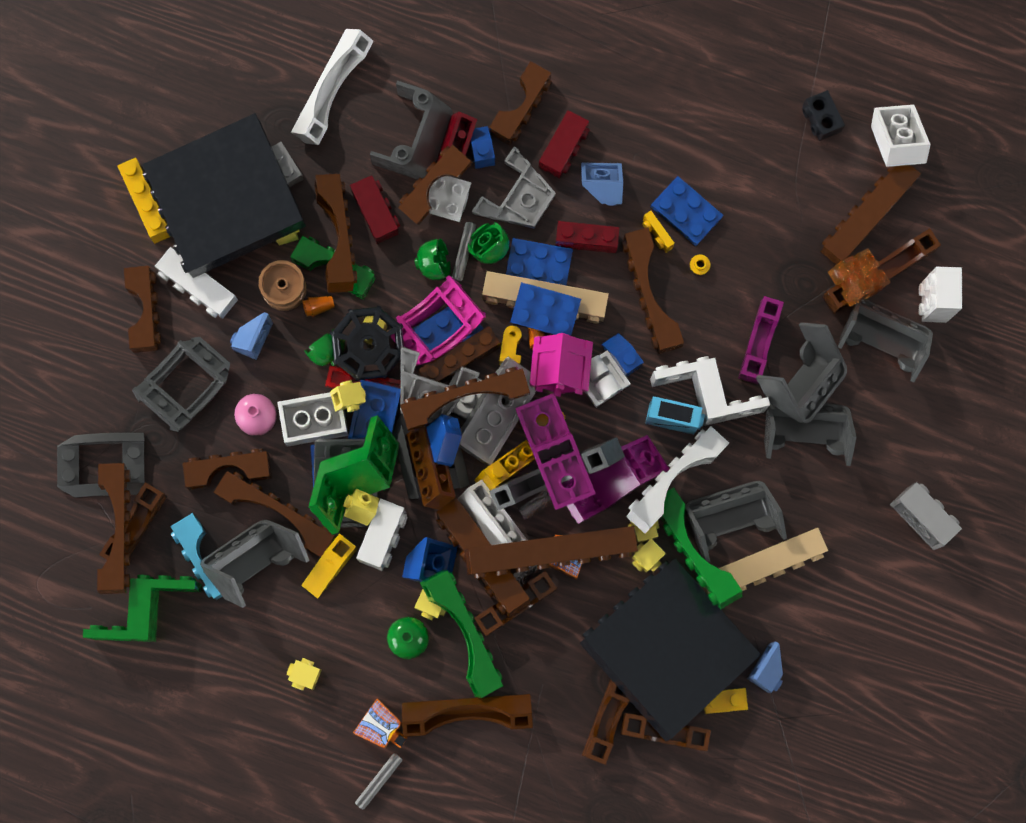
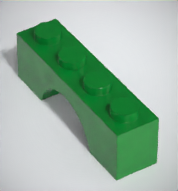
(311, 255)

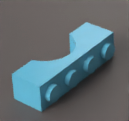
(190, 534)

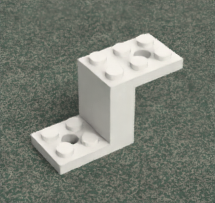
(709, 390)

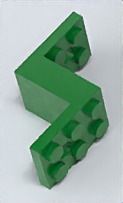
(362, 469)
(143, 608)

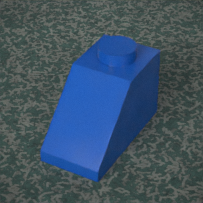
(482, 148)
(623, 354)
(444, 439)

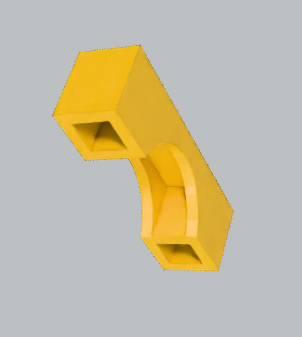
(143, 200)

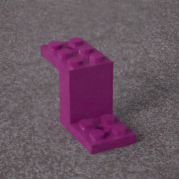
(555, 451)
(617, 481)

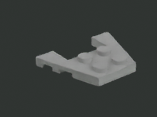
(526, 199)
(416, 385)

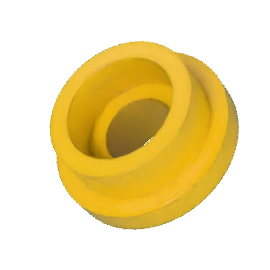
(700, 270)

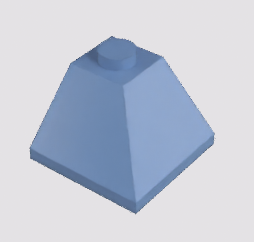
(603, 181)
(252, 336)
(768, 669)

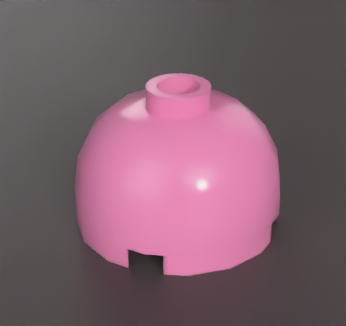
(255, 414)

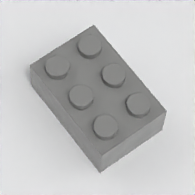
(926, 516)

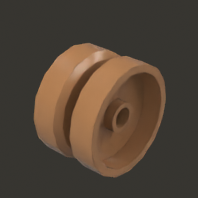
(281, 297)

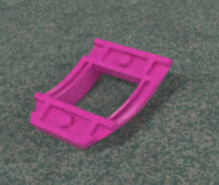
(458, 301)

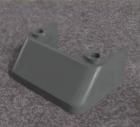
(428, 141)
(890, 334)
(814, 382)
(830, 427)
(732, 511)
(249, 554)

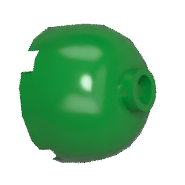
(489, 243)
(432, 260)
(322, 350)
(407, 638)

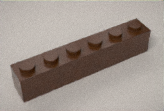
(869, 213)
(466, 534)

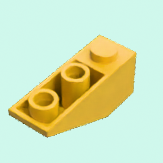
(507, 466)
(329, 565)

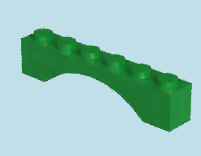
(719, 583)
(481, 673)

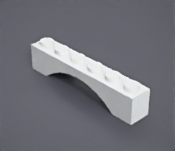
(347, 55)
(651, 506)

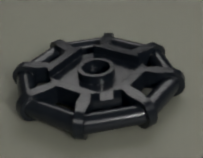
(355, 343)

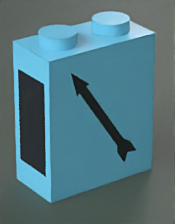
(674, 415)

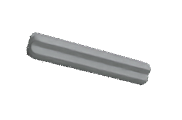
(463, 253)
(378, 781)

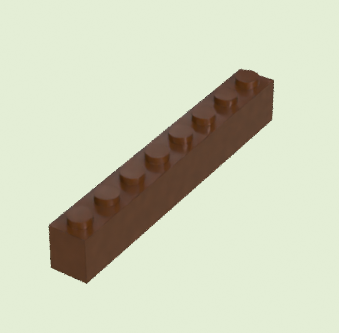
(550, 550)

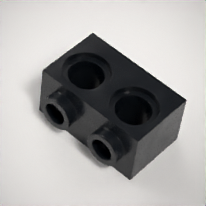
(828, 114)

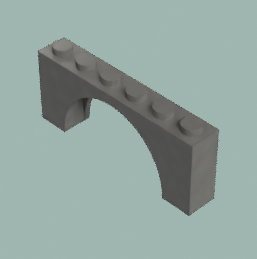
(524, 486)

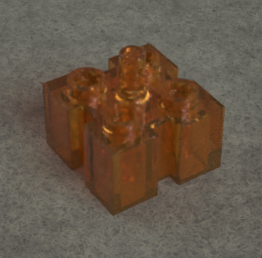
(859, 277)

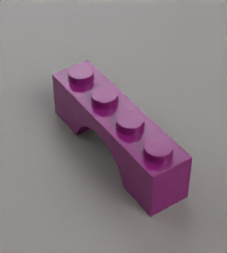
(760, 339)

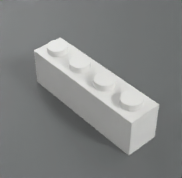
(201, 288)
(494, 524)

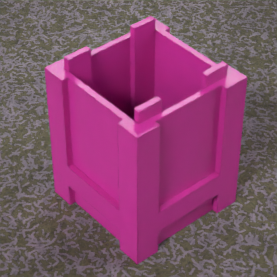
(561, 364)

